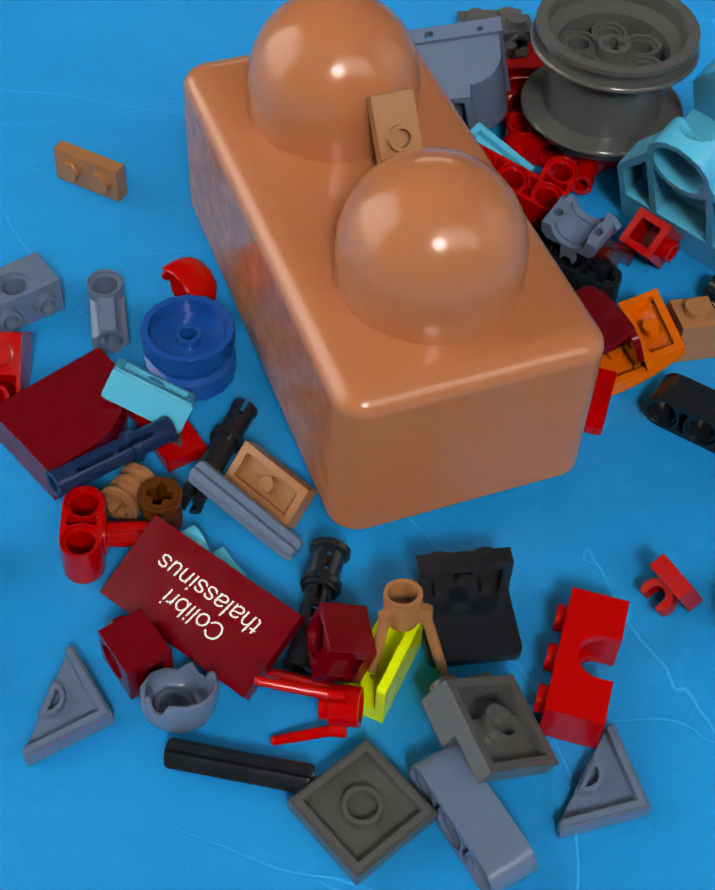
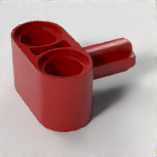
(88, 531)

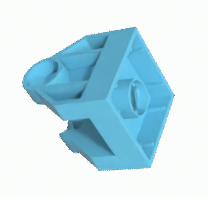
(676, 174)

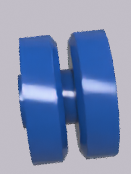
(190, 344)

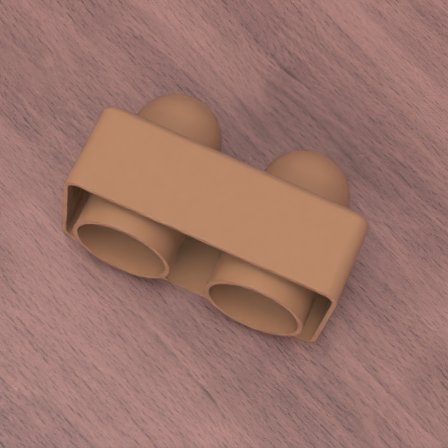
(390, 300)

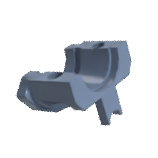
(576, 229)

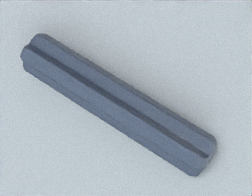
(245, 510)

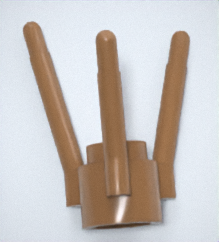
(402, 612)

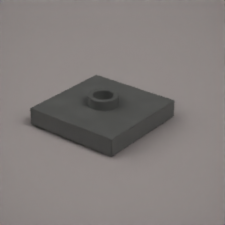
(362, 811)

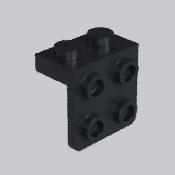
(470, 605)

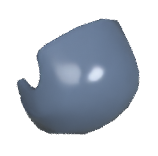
(179, 698)

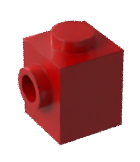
(651, 238)

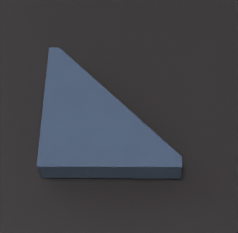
(69, 711)
(606, 792)

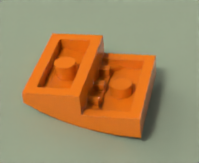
(658, 339)

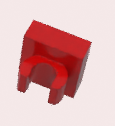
(673, 585)

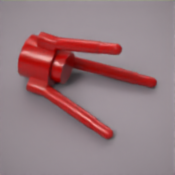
(338, 704)

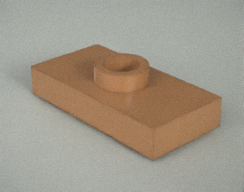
(393, 123)

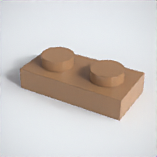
(90, 170)
(270, 483)

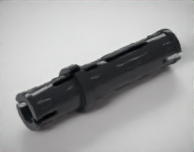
(225, 441)

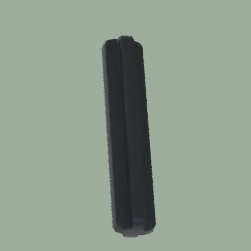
(238, 765)

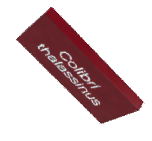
(203, 606)

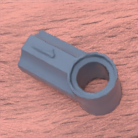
(107, 310)

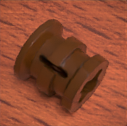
(161, 498)

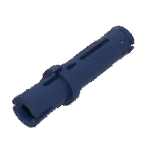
(128, 448)

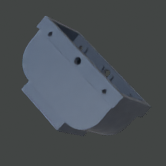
(469, 66)

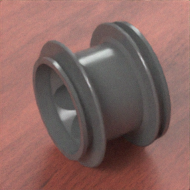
(608, 72)

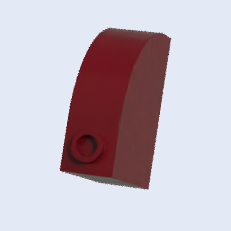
(61, 417)

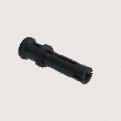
(318, 586)

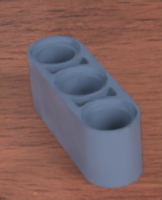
(473, 820)

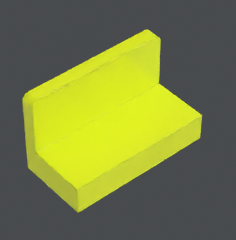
(393, 667)

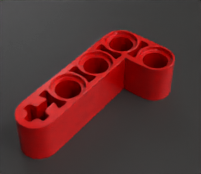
(536, 192)

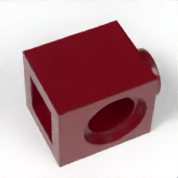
(340, 642)
(133, 649)

